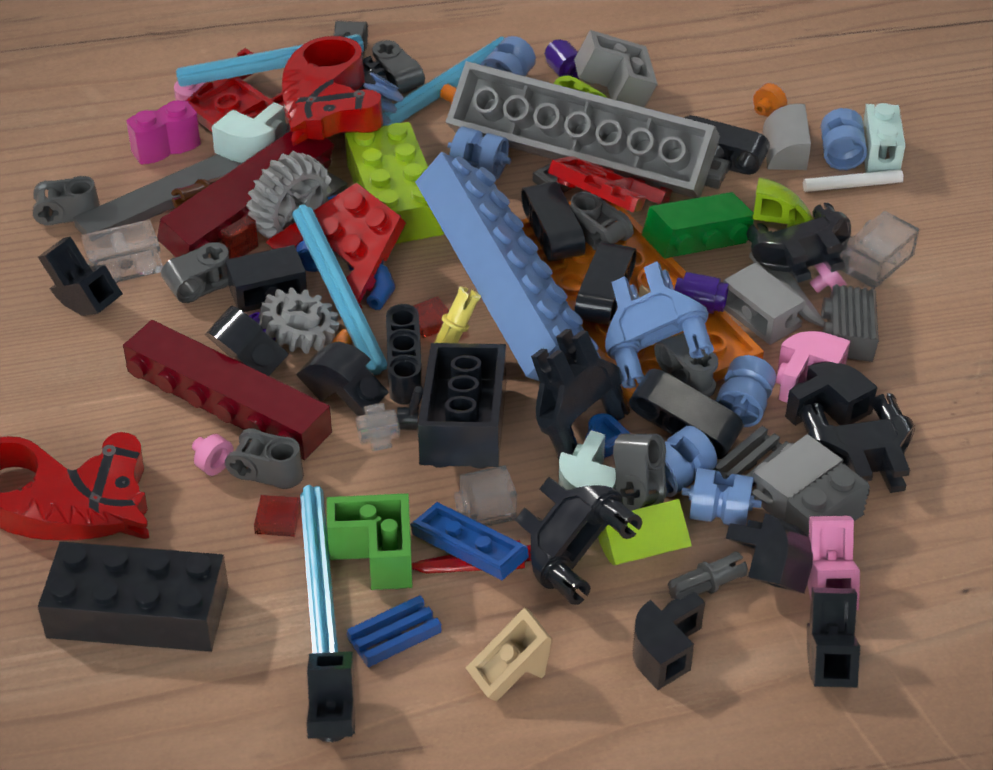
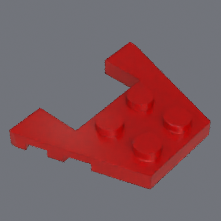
(218, 98)
(601, 181)
(358, 231)

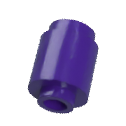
(560, 58)
(705, 290)

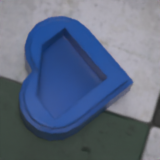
(610, 427)

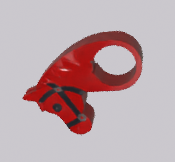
(323, 91)
(77, 503)

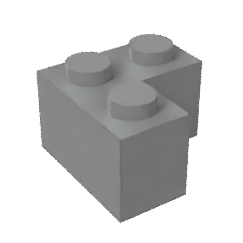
(619, 66)

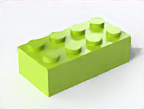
(388, 167)

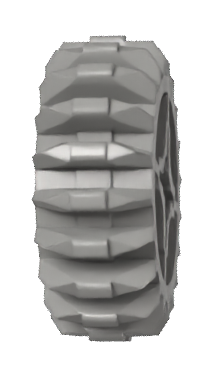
(284, 187)

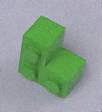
(376, 530)

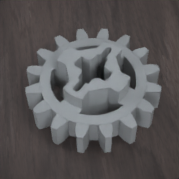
(298, 320)

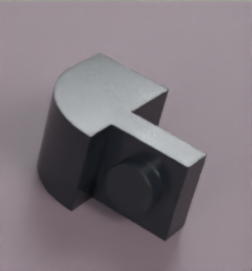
(76, 284)
(246, 341)
(344, 371)
(838, 388)
(781, 552)
(831, 638)
(662, 639)
(330, 696)

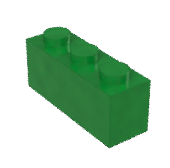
(697, 224)

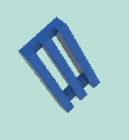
(390, 626)

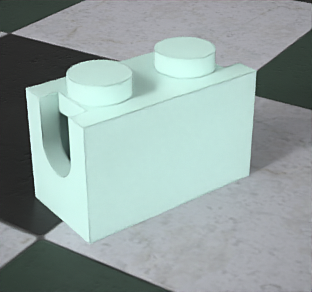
(883, 133)

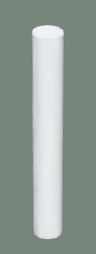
(853, 180)

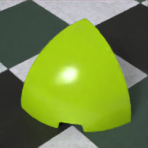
(779, 204)

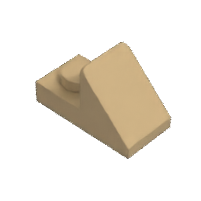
(515, 650)

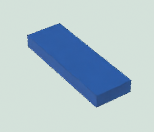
(469, 540)

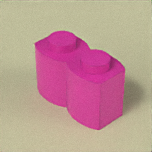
(163, 132)

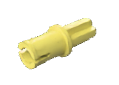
(458, 316)

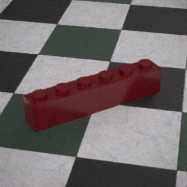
(225, 200)
(226, 387)

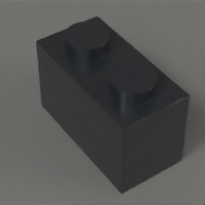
(262, 274)

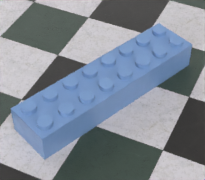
(498, 258)

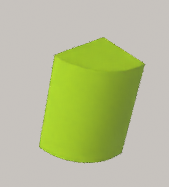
(661, 532)

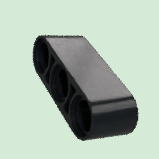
(738, 145)
(553, 221)
(596, 295)
(403, 352)
(676, 405)

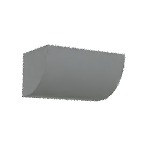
(788, 138)

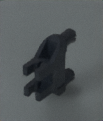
(803, 244)
(571, 384)
(867, 445)
(570, 531)

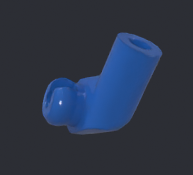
(383, 288)

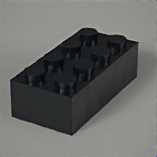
(462, 405)
(134, 596)

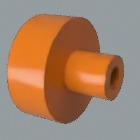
(768, 99)

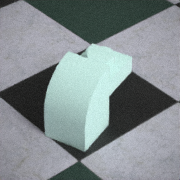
(242, 137)
(586, 465)

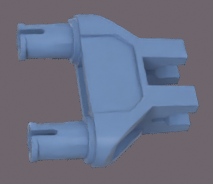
(652, 319)

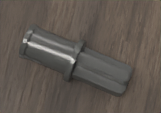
(708, 576)

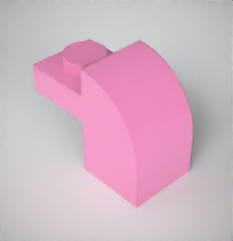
(803, 351)
(833, 554)

